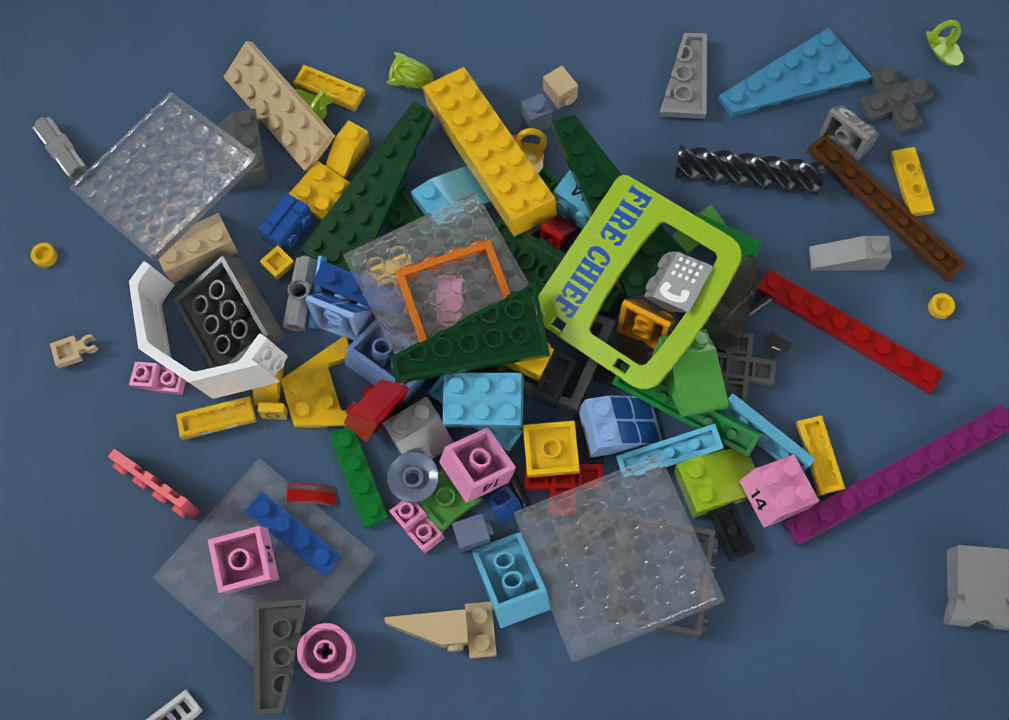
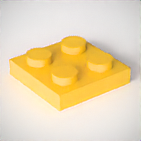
(320, 189)
(551, 449)

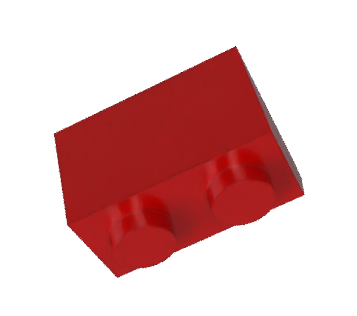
(375, 407)

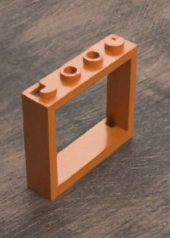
(432, 262)

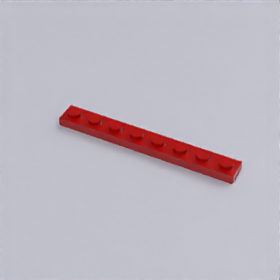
(850, 331)

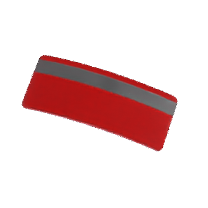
(311, 493)

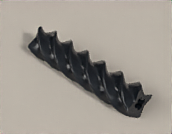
(749, 169)

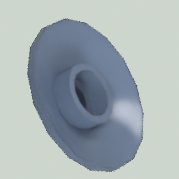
(406, 466)

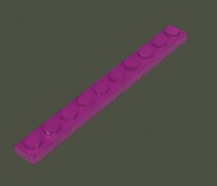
(898, 475)

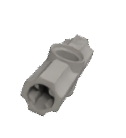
(60, 148)
(297, 307)

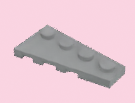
(688, 81)

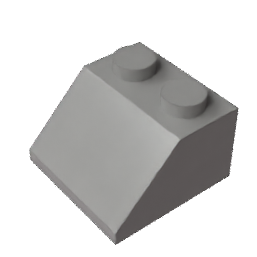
(418, 430)

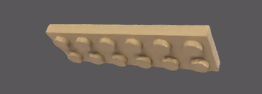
(278, 106)

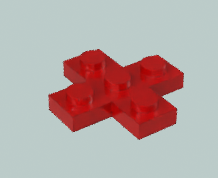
(561, 483)

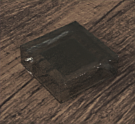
(631, 348)

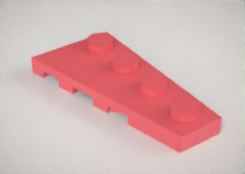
(161, 491)

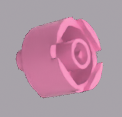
(315, 642)

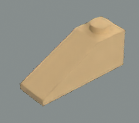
(441, 629)

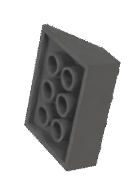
(226, 312)

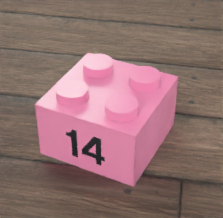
(477, 464)
(778, 491)
(243, 559)

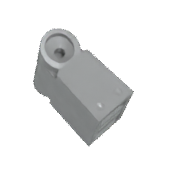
(978, 587)

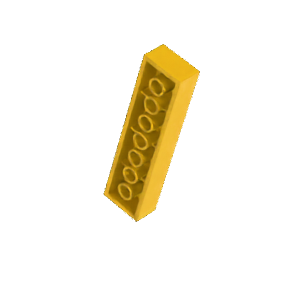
(490, 152)

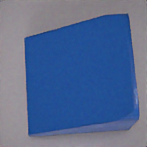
(503, 503)

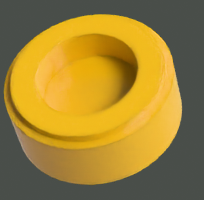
(43, 255)
(941, 306)

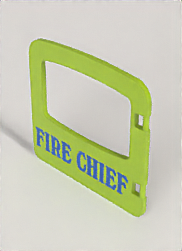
(600, 256)

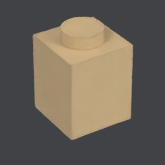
(560, 87)

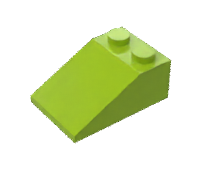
(713, 480)

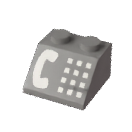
(849, 132)
(677, 282)

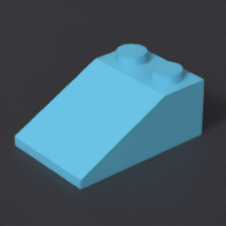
(446, 189)
(511, 580)

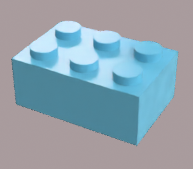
(483, 400)

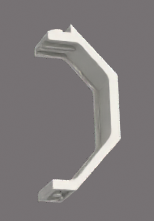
(252, 371)

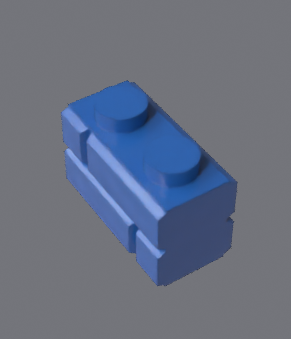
(286, 222)

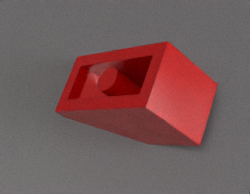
(557, 232)

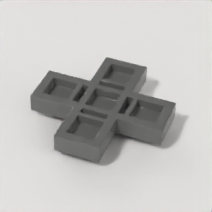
(895, 100)
(742, 369)

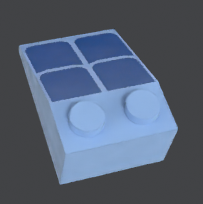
(338, 315)
(618, 424)

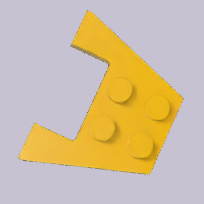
(312, 392)

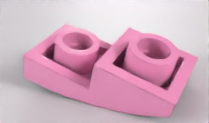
(156, 378)
(417, 525)

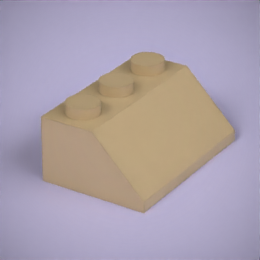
(198, 249)

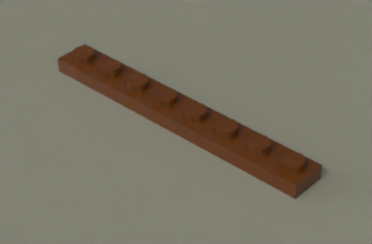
(886, 208)

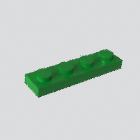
(358, 477)

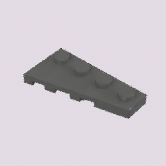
(276, 640)

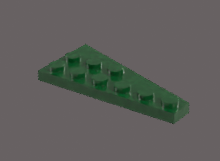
(540, 261)
(488, 338)

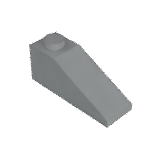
(851, 254)

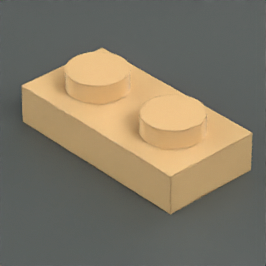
(480, 630)

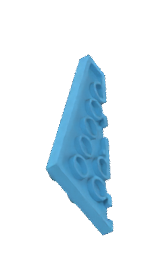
(801, 73)

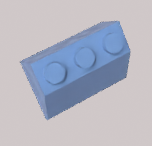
(371, 359)

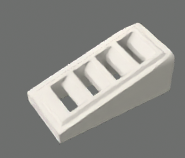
(174, 704)

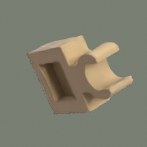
(69, 350)

